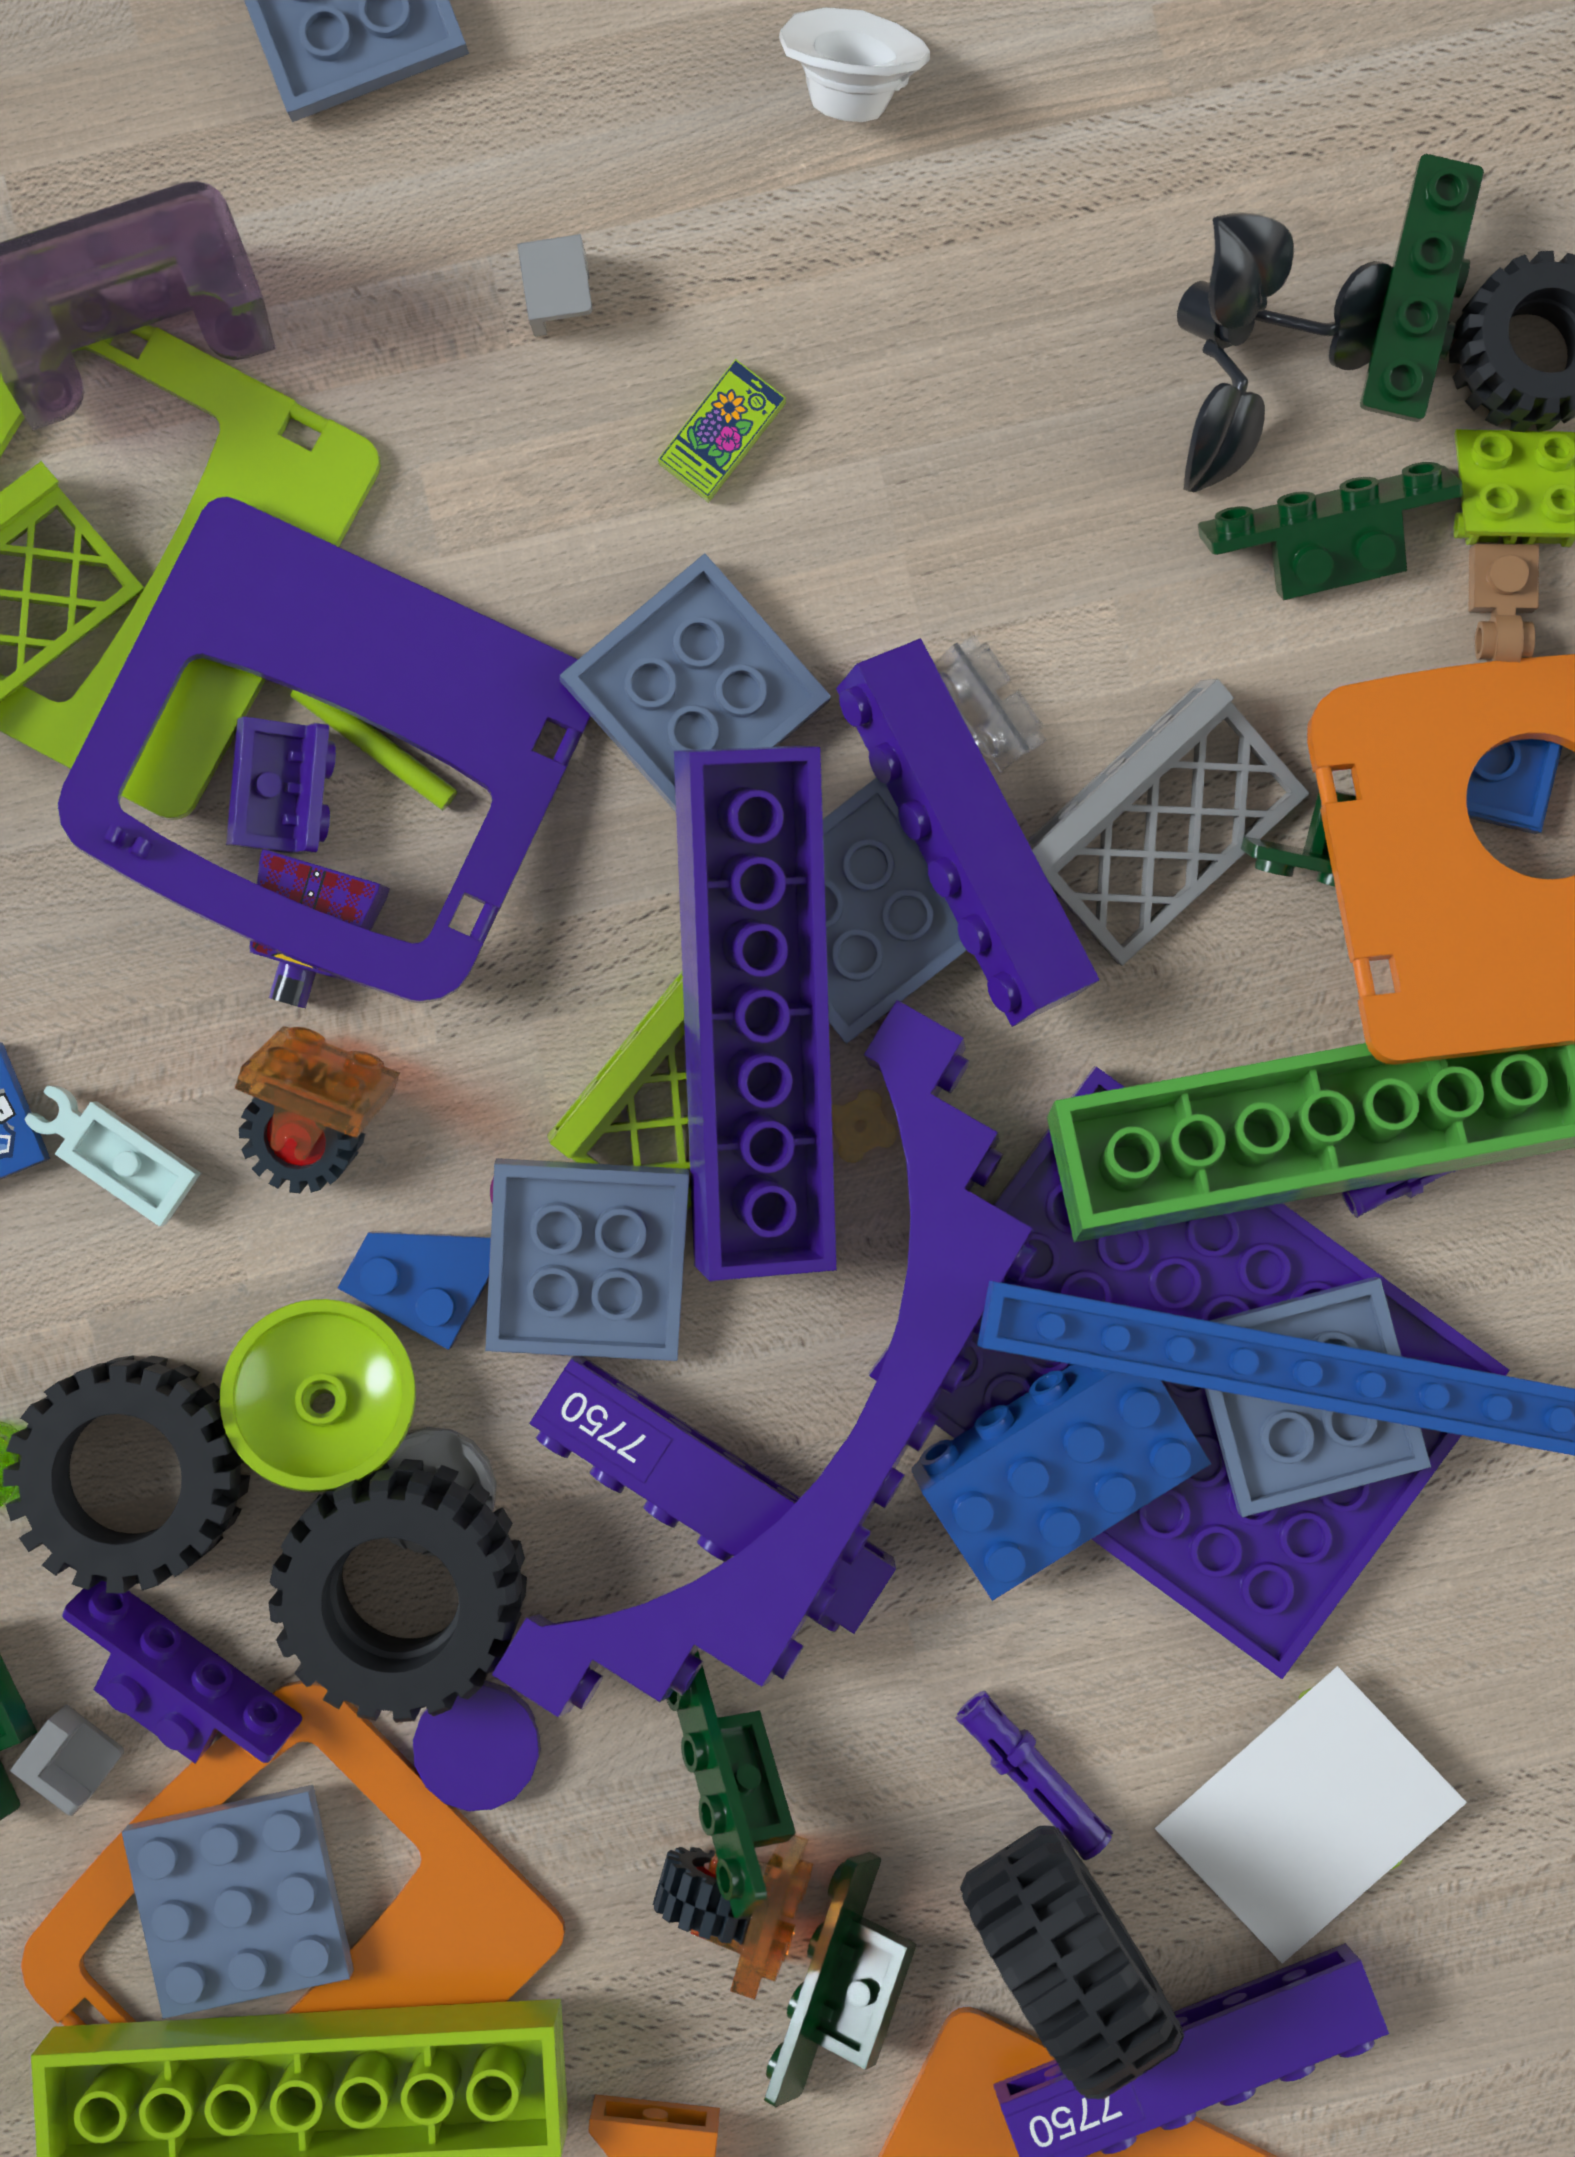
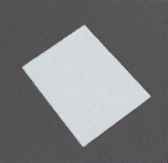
(1310, 1815)

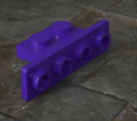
(176, 1681)

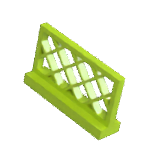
(21, 508)
(621, 1080)

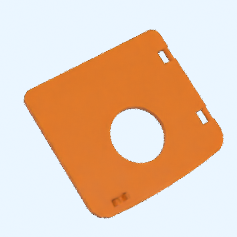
(1469, 943)

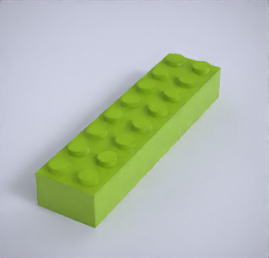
(309, 2084)

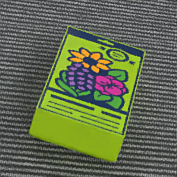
(722, 430)

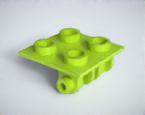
(1516, 486)

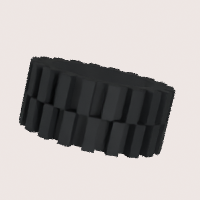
(190, 1423)

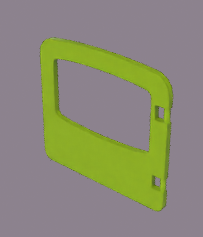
(249, 463)

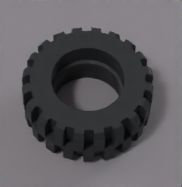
(378, 1668)
(1070, 1963)

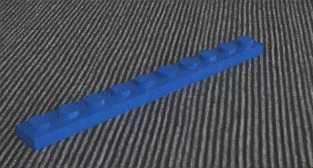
(1278, 1367)

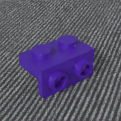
(280, 786)

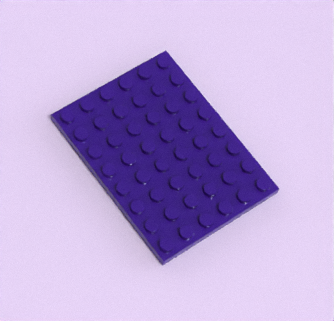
(1253, 1577)

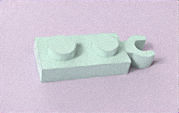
(117, 1156)

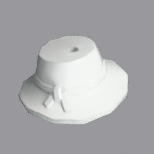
(852, 60)

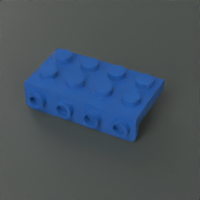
(1055, 1470)

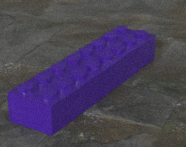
(756, 1010)

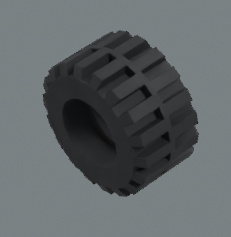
(1486, 354)

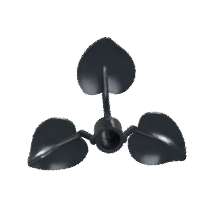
(1248, 266)

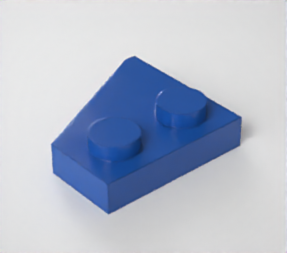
(421, 1279)

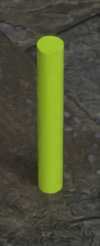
(383, 751)

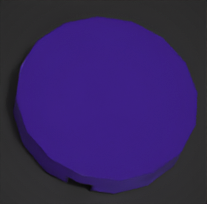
(478, 1749)

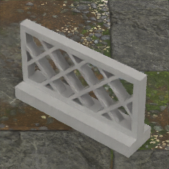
(1140, 770)

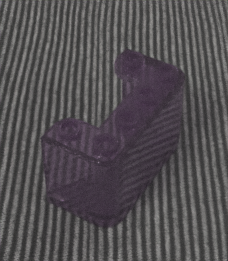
(116, 275)

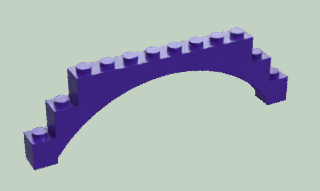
(762, 1596)

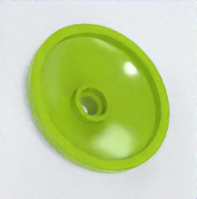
(290, 1362)

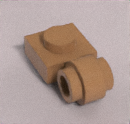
(1503, 584)

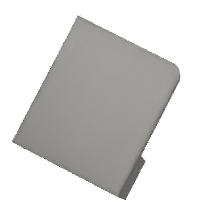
(554, 280)
(67, 1760)

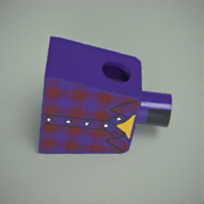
(323, 890)

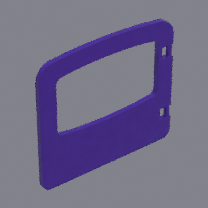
(365, 644)

